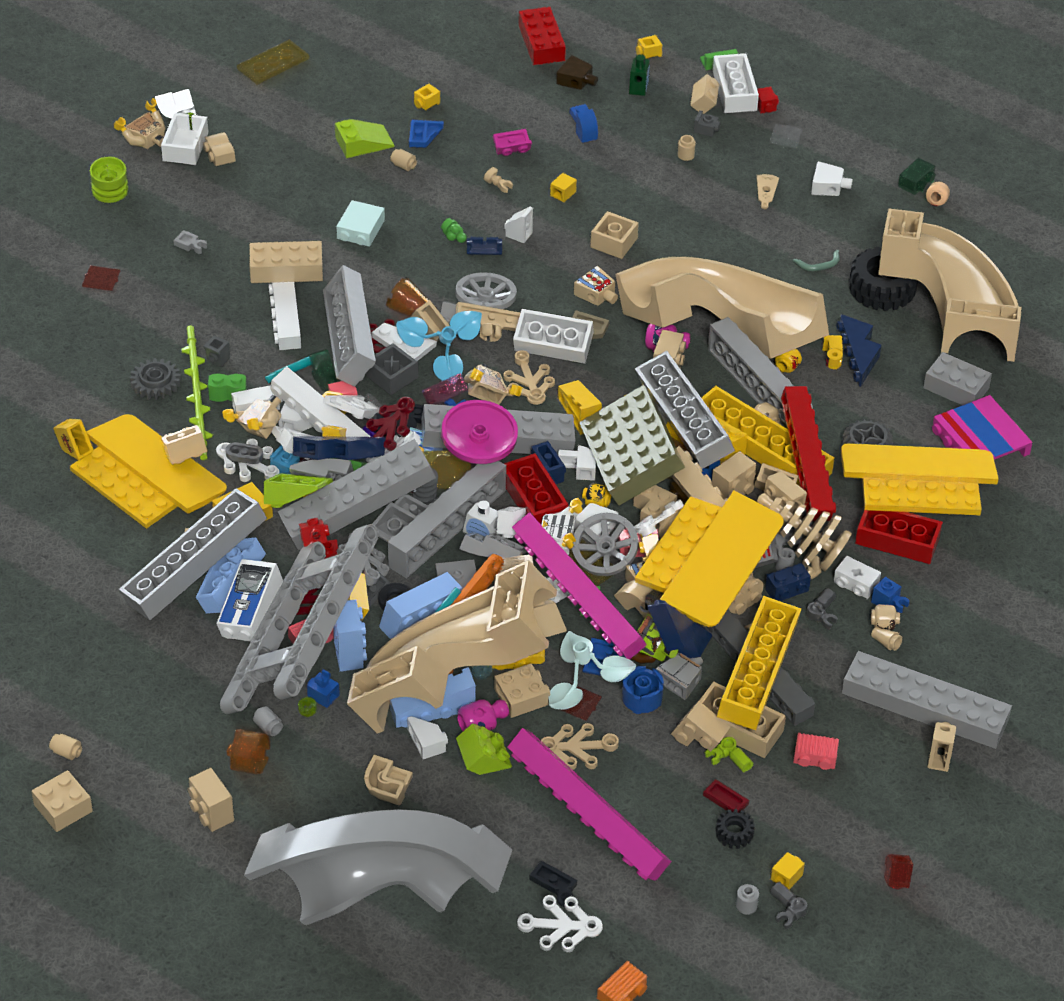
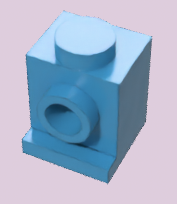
(283, 460)

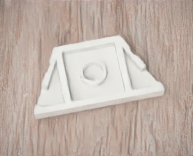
(353, 404)

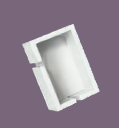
(180, 142)

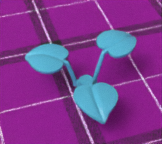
(465, 324)

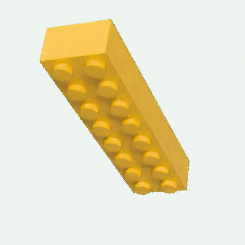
(766, 439)
(759, 663)

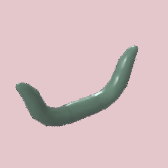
(821, 266)

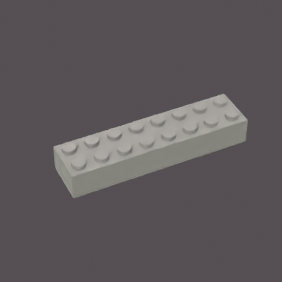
(348, 326)
(748, 364)
(685, 410)
(532, 428)
(360, 491)
(444, 517)
(192, 554)
(926, 699)

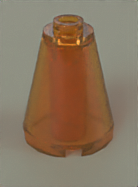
(406, 297)

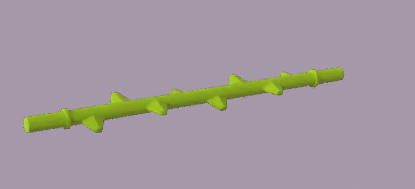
(197, 386)

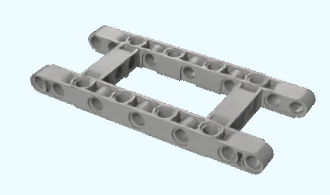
(292, 664)

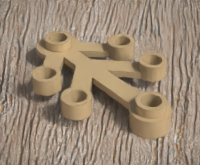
(534, 394)
(576, 745)

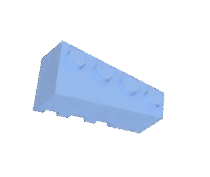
(221, 575)
(416, 604)
(458, 692)

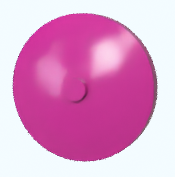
(479, 431)

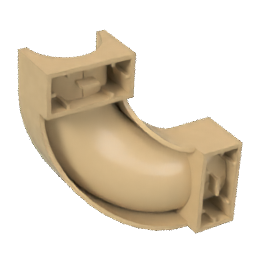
(957, 273)
(764, 308)
(478, 631)

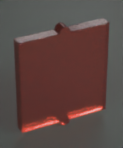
(101, 278)
(585, 706)

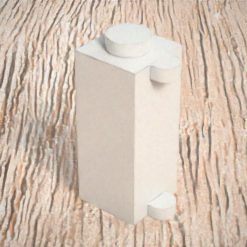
(244, 399)

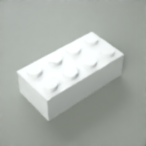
(736, 83)
(553, 336)

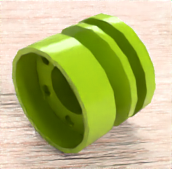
(109, 179)

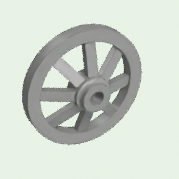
(486, 295)
(604, 541)

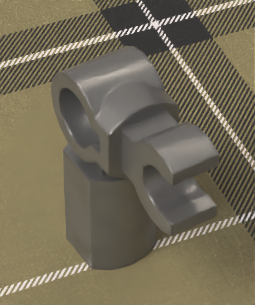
(817, 612)
(797, 906)

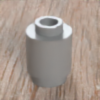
(267, 721)
(747, 899)

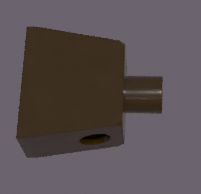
(576, 74)

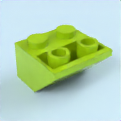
(483, 750)

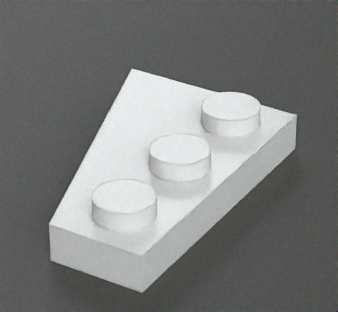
(388, 334)

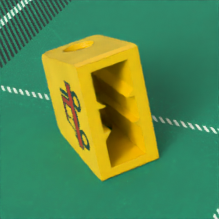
(73, 438)

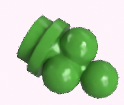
(453, 230)

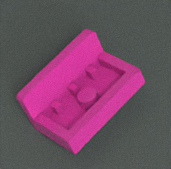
(512, 142)

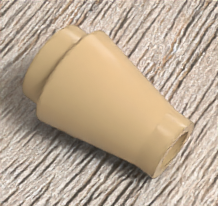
(887, 638)

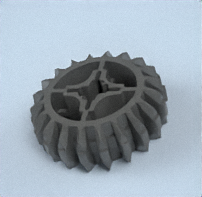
(867, 433)

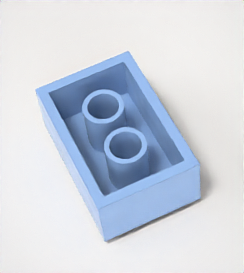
(349, 637)

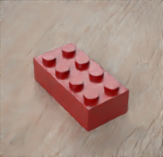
(542, 35)
(533, 487)
(899, 534)

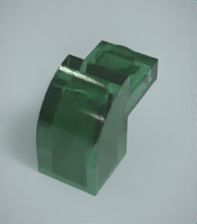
(323, 371)

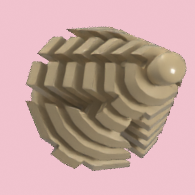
(820, 540)

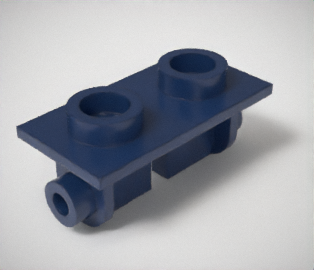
(491, 246)

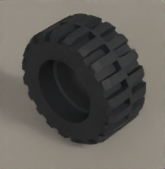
(877, 292)

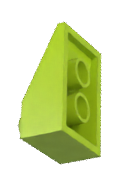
(361, 137)
(289, 487)

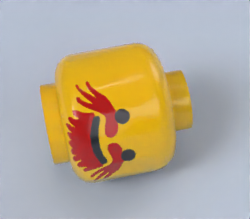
(788, 361)

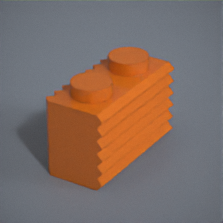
(623, 984)

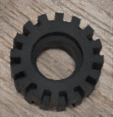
(738, 819)

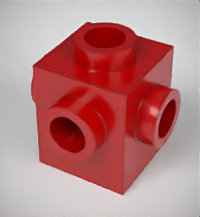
(308, 531)

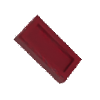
(725, 797)

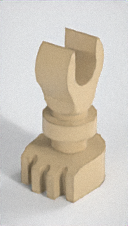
(491, 176)

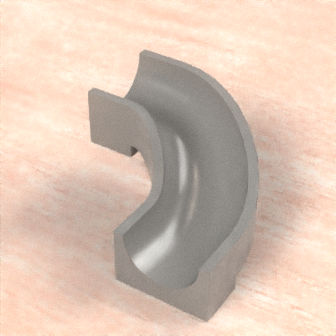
(367, 851)

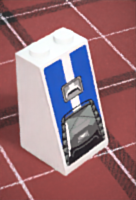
(249, 599)

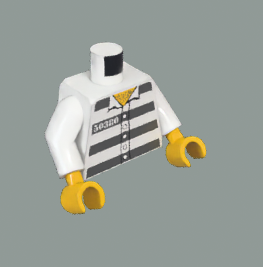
(562, 525)

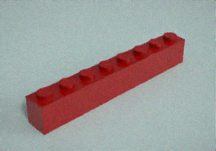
(807, 450)

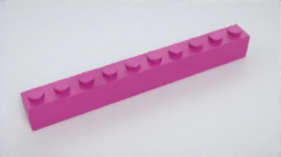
(579, 586)
(589, 805)

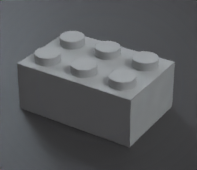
(957, 379)

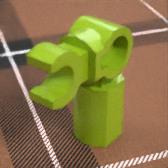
(729, 748)

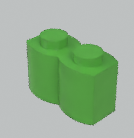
(221, 386)

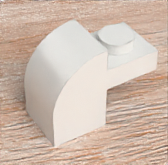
(581, 460)

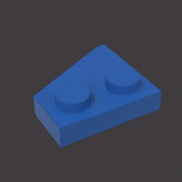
(423, 132)

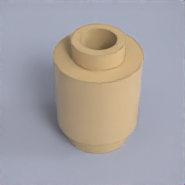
(686, 148)
(403, 159)
(65, 746)

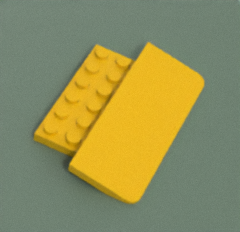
(138, 476)
(920, 477)
(709, 555)

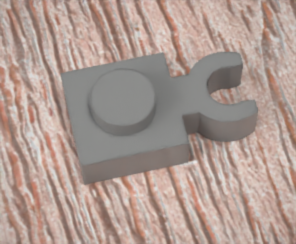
(189, 241)

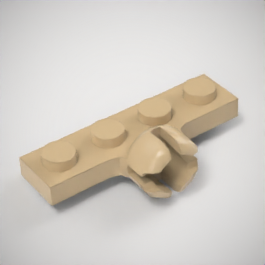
(492, 320)

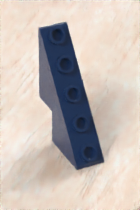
(858, 347)
(338, 447)
(678, 630)

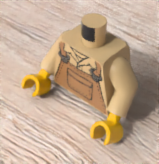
(145, 130)
(489, 385)
(258, 418)

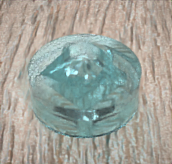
(481, 672)

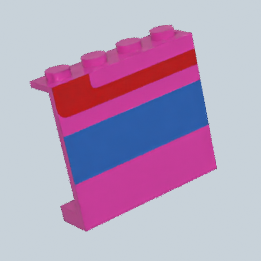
(981, 427)

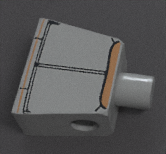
(681, 674)

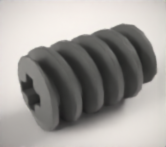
(428, 492)

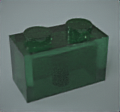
(917, 176)

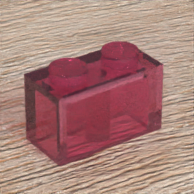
(445, 389)

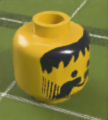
(597, 495)

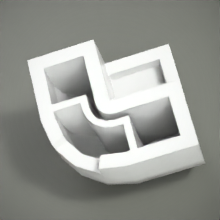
(178, 102)

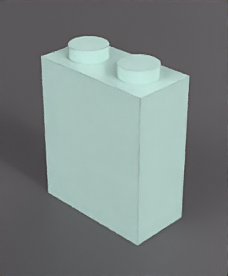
(360, 223)

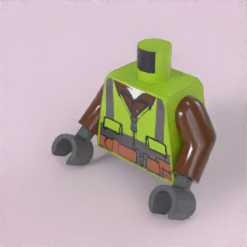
(655, 647)

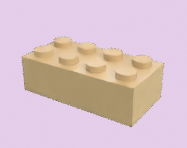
(286, 262)
(758, 741)

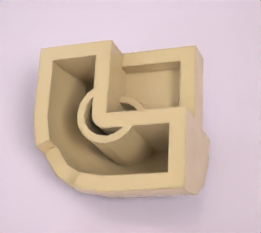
(386, 780)

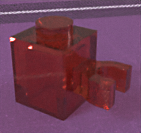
(898, 871)

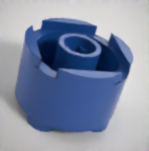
(643, 690)

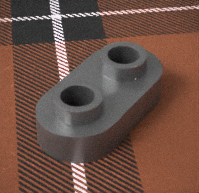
(244, 453)

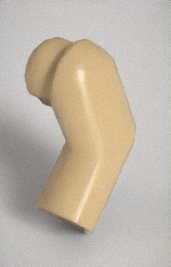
(814, 570)

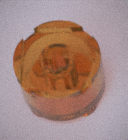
(248, 751)

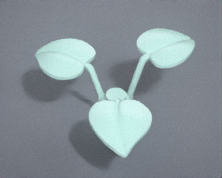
(579, 650)

